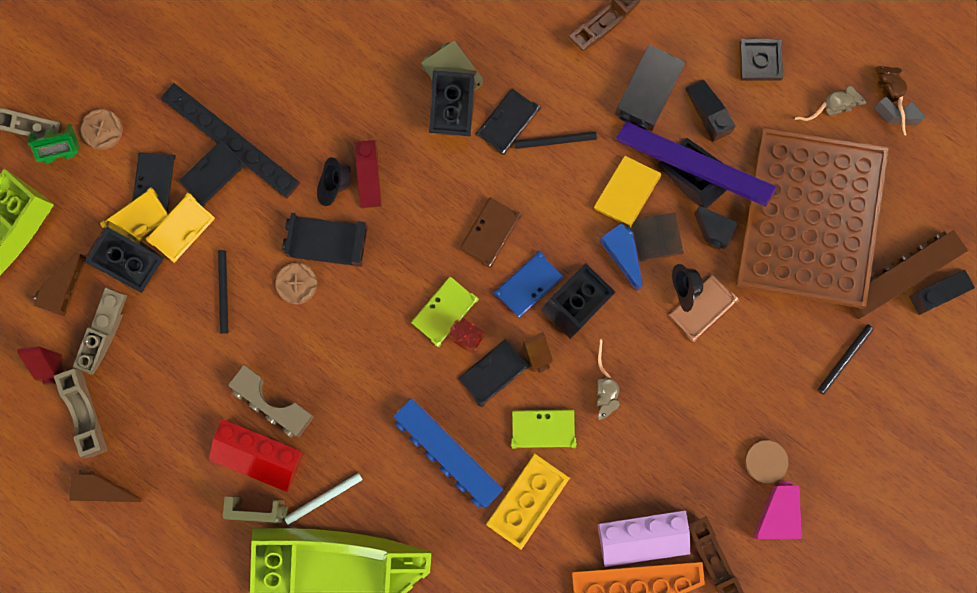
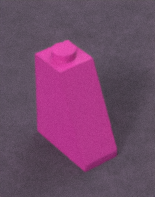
(781, 514)

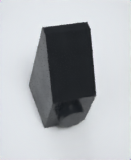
(715, 227)

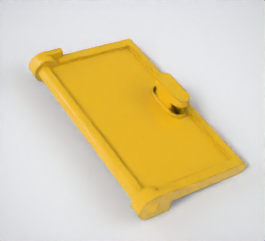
(139, 214)
(180, 228)

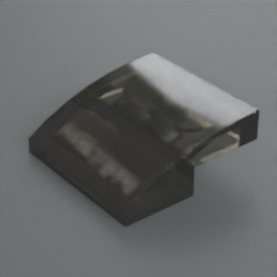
(657, 237)

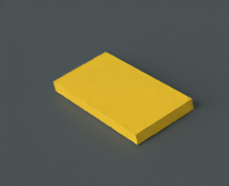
(527, 501)

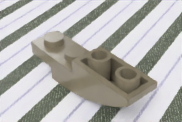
(102, 331)

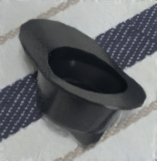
(332, 181)
(687, 285)

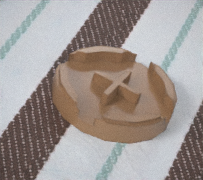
(101, 129)
(296, 283)
(766, 461)

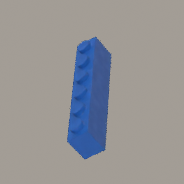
(447, 453)

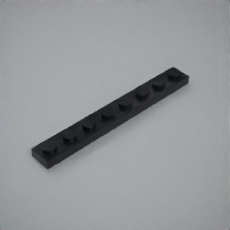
(218, 130)

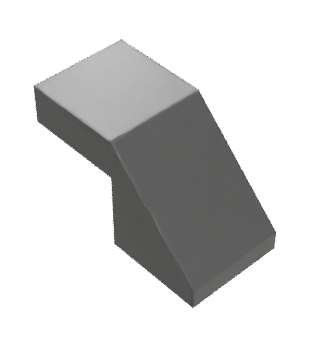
(892, 115)

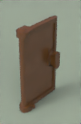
(490, 235)

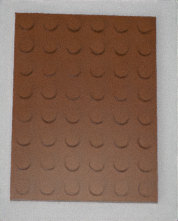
(819, 223)

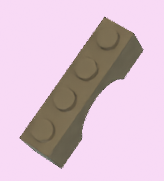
(250, 386)
(76, 395)

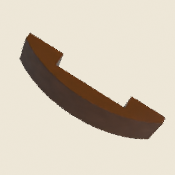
(602, 23)
(713, 557)

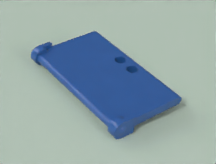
(524, 286)

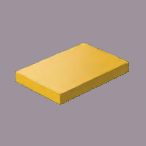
(627, 191)

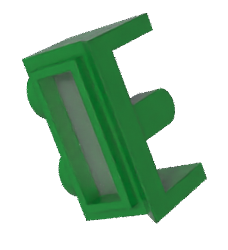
(54, 145)

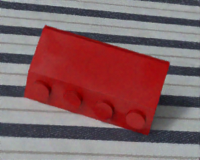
(255, 455)

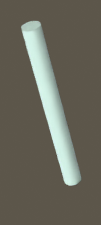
(323, 498)

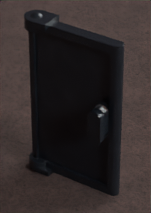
(513, 116)
(156, 173)
(214, 175)
(496, 374)

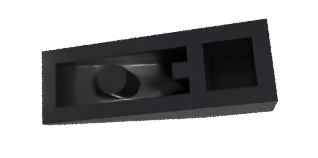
(710, 110)
(942, 292)

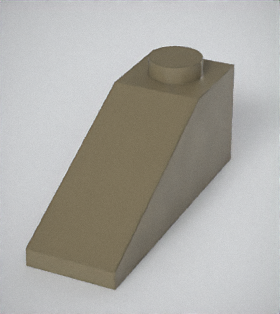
(25, 124)

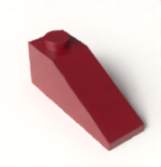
(368, 173)
(42, 363)

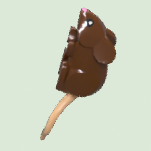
(893, 86)

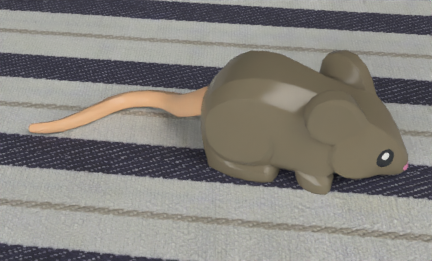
(838, 101)
(607, 390)

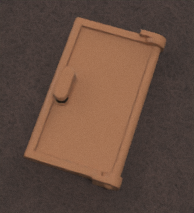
(706, 309)

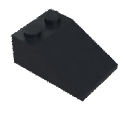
(452, 101)
(695, 188)
(123, 257)
(577, 301)

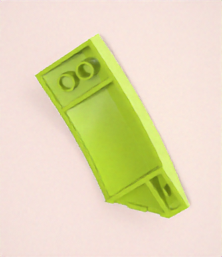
(20, 216)
(332, 562)

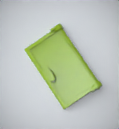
(443, 309)
(543, 432)

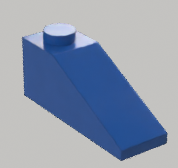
(622, 249)

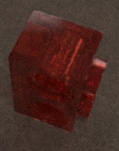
(466, 335)

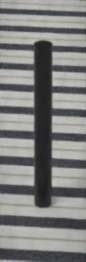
(555, 140)
(223, 294)
(845, 359)

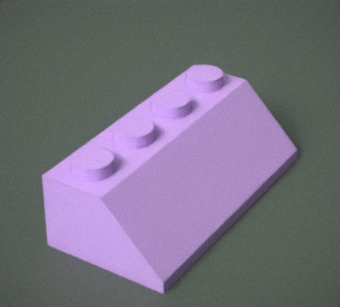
(644, 538)

